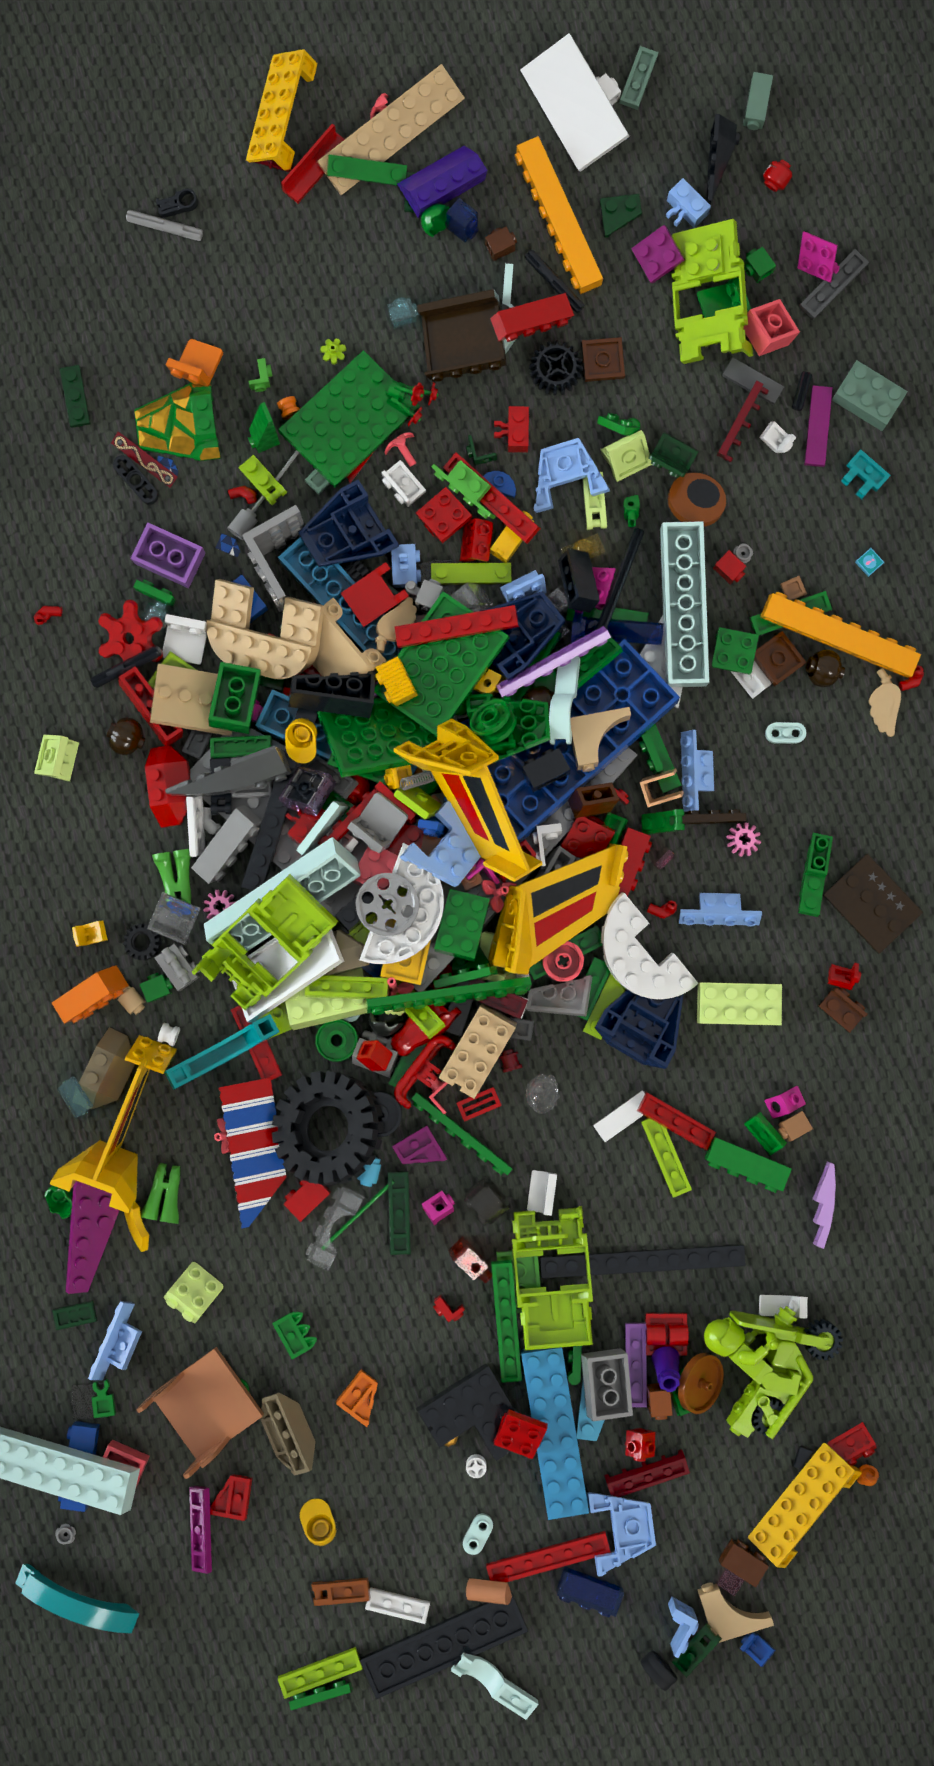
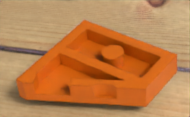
(359, 1397)

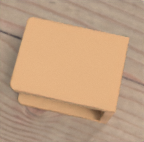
(646, 791)

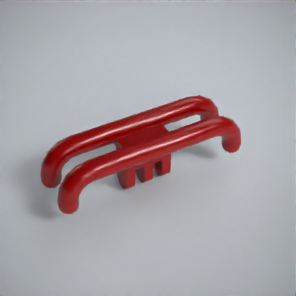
(421, 1068)

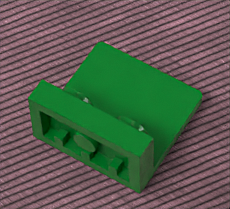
(720, 297)
(734, 650)

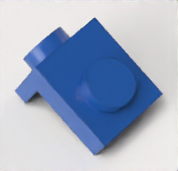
(757, 1648)

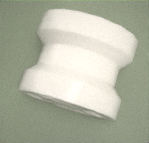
(168, 1034)
(476, 1470)

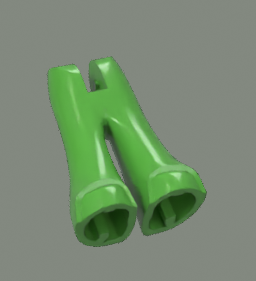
(182, 861)
(170, 1206)

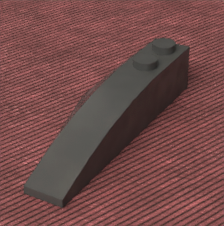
(243, 774)

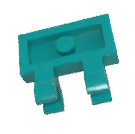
(868, 471)

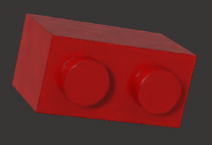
(305, 1199)

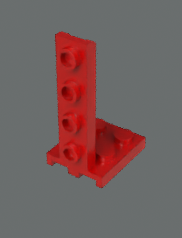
(340, 828)

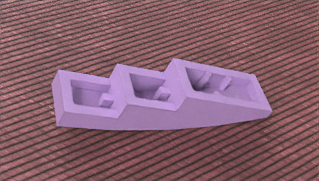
(826, 1197)

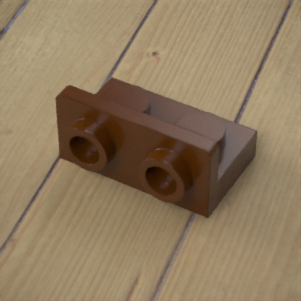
(843, 1009)

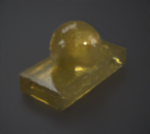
(591, 544)

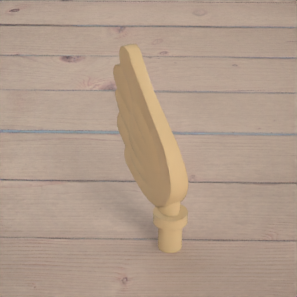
(401, 615)
(885, 704)

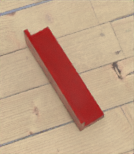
(307, 170)

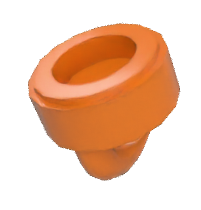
(869, 1475)

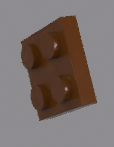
(603, 359)
(778, 658)

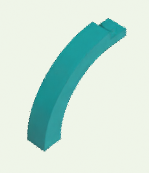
(222, 1052)
(73, 1606)

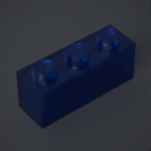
(589, 1592)

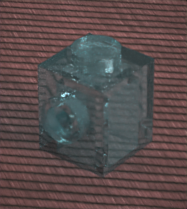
(402, 312)

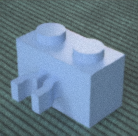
(687, 203)
(404, 565)

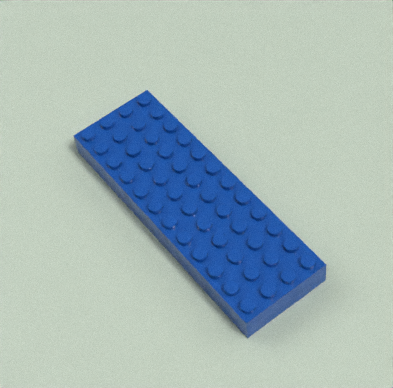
(620, 684)

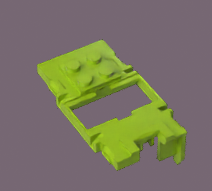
(710, 256)
(291, 918)
(555, 1316)

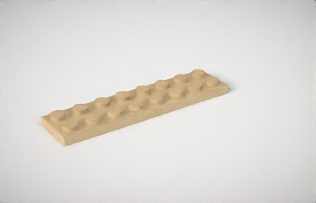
(398, 123)

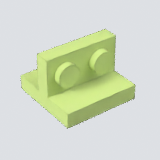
(627, 455)
(56, 757)

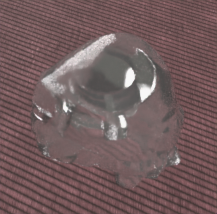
(542, 1093)

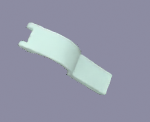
(507, 296)
(562, 700)
(498, 1686)

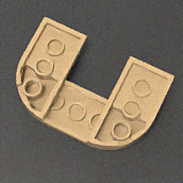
(275, 656)

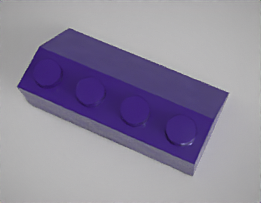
(443, 180)

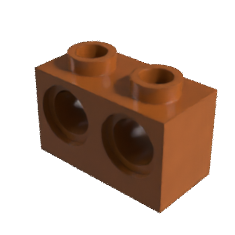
(658, 1402)

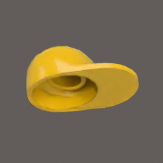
(301, 740)
(318, 1522)

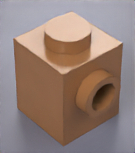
(794, 1126)

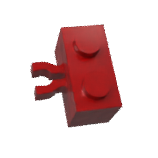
(516, 428)
(303, 825)

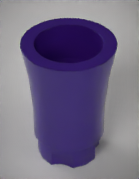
(666, 1365)

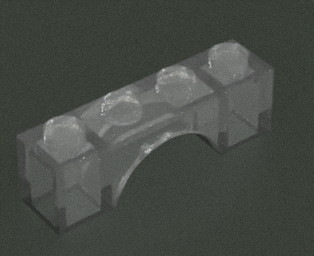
(323, 1250)

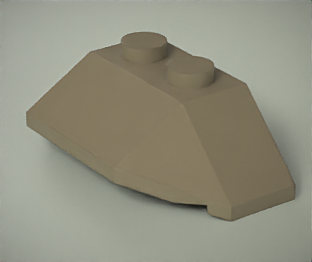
(351, 953)
(107, 1069)
(288, 1432)

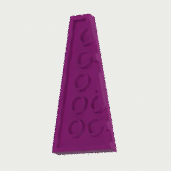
(89, 1233)

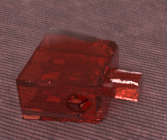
(465, 1256)

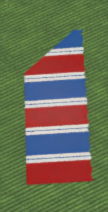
(249, 1130)

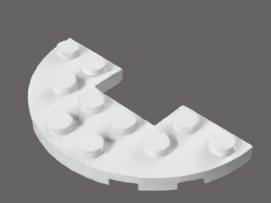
(399, 947)
(631, 962)

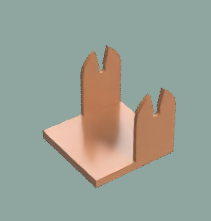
(206, 1407)

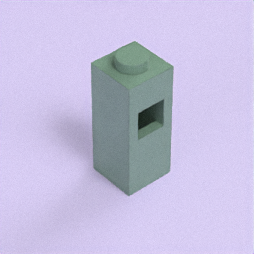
(757, 101)

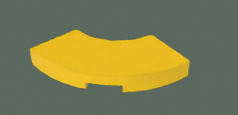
(137, 1228)

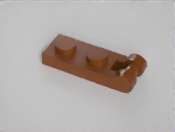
(341, 1591)

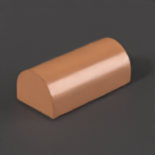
(488, 1591)

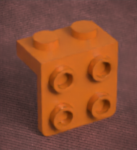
(196, 363)

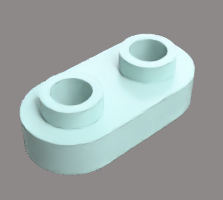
(785, 733)
(477, 1534)

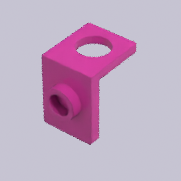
(479, 866)
(788, 1101)

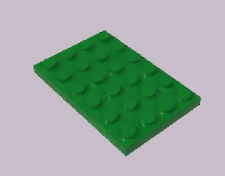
(346, 419)
(445, 669)
(369, 743)

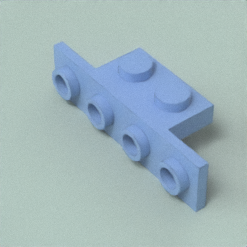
(696, 770)
(719, 910)
(118, 1343)

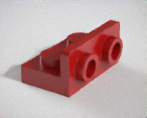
(476, 540)
(854, 1444)

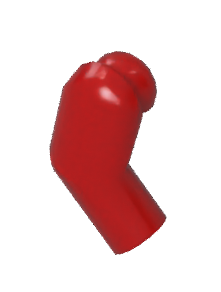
(245, 492)
(46, 612)
(913, 681)
(663, 911)

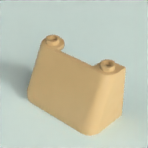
(338, 652)

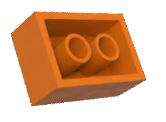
(90, 995)

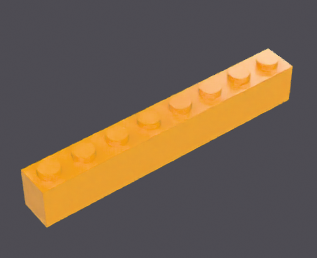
(559, 215)
(840, 635)

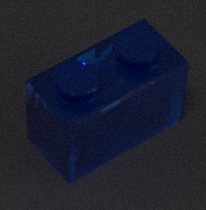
(462, 220)

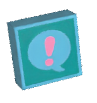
(869, 562)

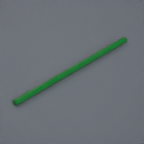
(360, 1212)

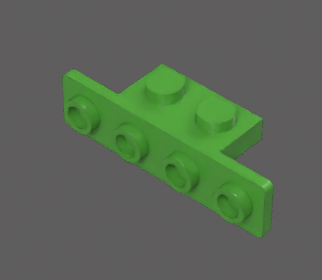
(468, 483)

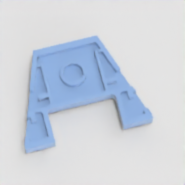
(566, 464)
(452, 856)
(630, 1525)

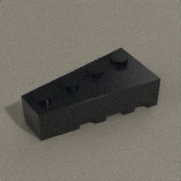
(334, 693)

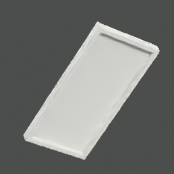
(574, 102)
(279, 962)

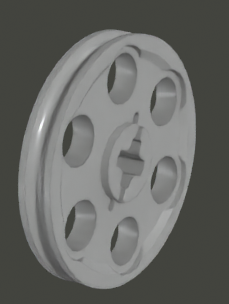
(376, 905)

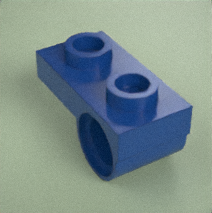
(433, 827)

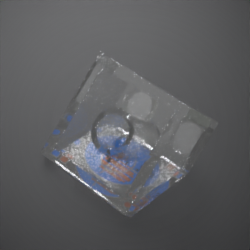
(173, 918)

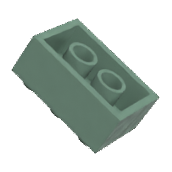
(869, 395)

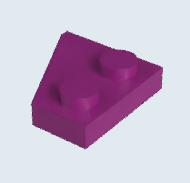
(419, 1148)

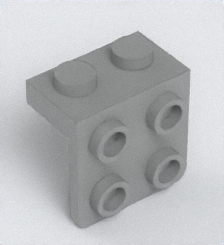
(378, 823)

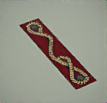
(144, 459)

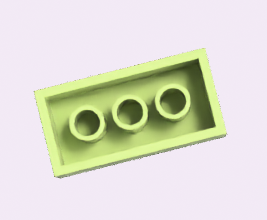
(739, 1003)
(313, 1011)

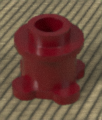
(510, 1060)

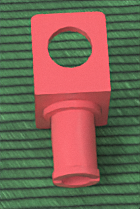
(436, 1086)

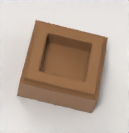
(793, 588)

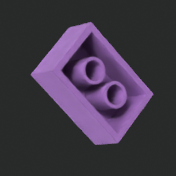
(168, 555)

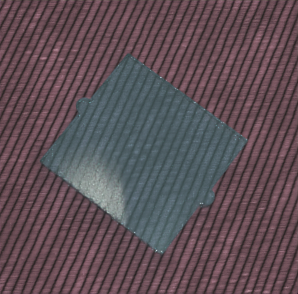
(75, 1097)

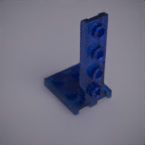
(619, 629)

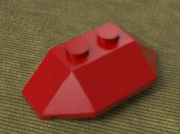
(163, 770)

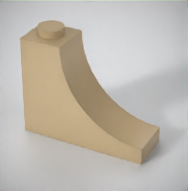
(588, 733)
(727, 1619)

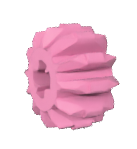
(748, 835)
(214, 901)

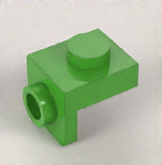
(265, 372)

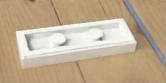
(195, 825)
(619, 1118)
(398, 1605)

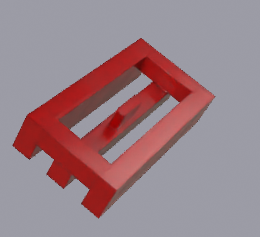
(495, 1097)

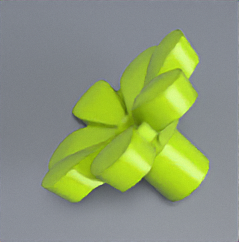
(333, 351)

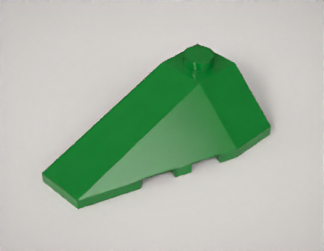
(263, 430)

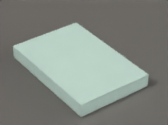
(322, 826)

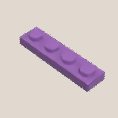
(636, 1349)

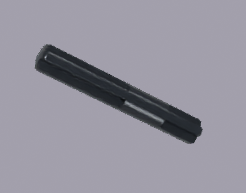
(554, 280)
(121, 668)

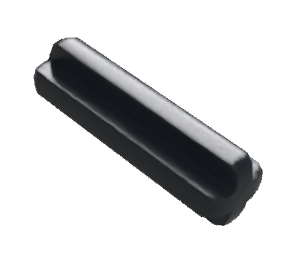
(801, 391)

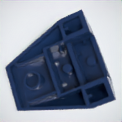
(346, 529)
(537, 625)
(642, 1027)

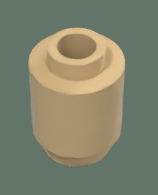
(131, 1000)

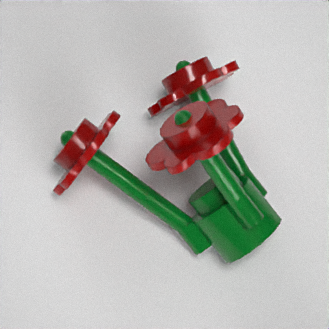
(398, 391)

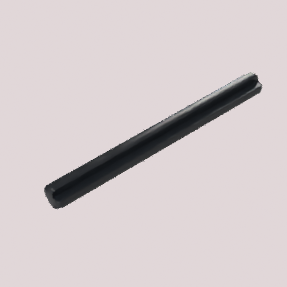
(620, 578)

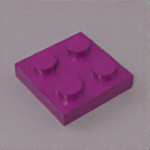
(658, 254)

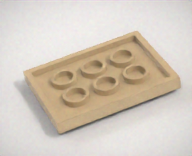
(184, 698)

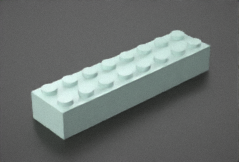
(684, 604)
(319, 872)
(67, 1472)

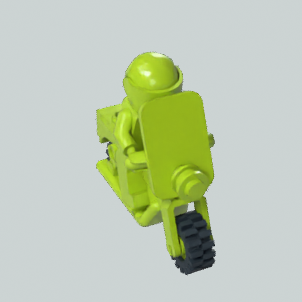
(786, 1376)

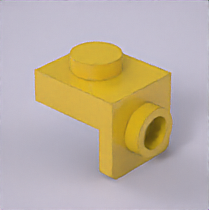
(394, 775)
(89, 933)

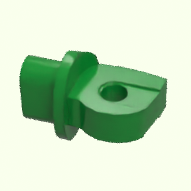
(631, 512)

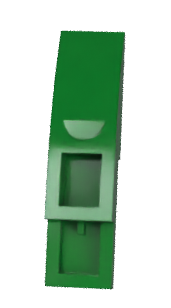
(814, 874)

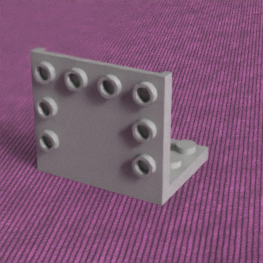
(270, 536)

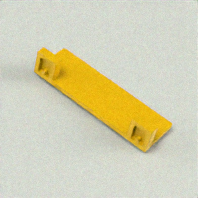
(276, 107)
(802, 1505)

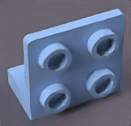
(524, 586)
(688, 1623)

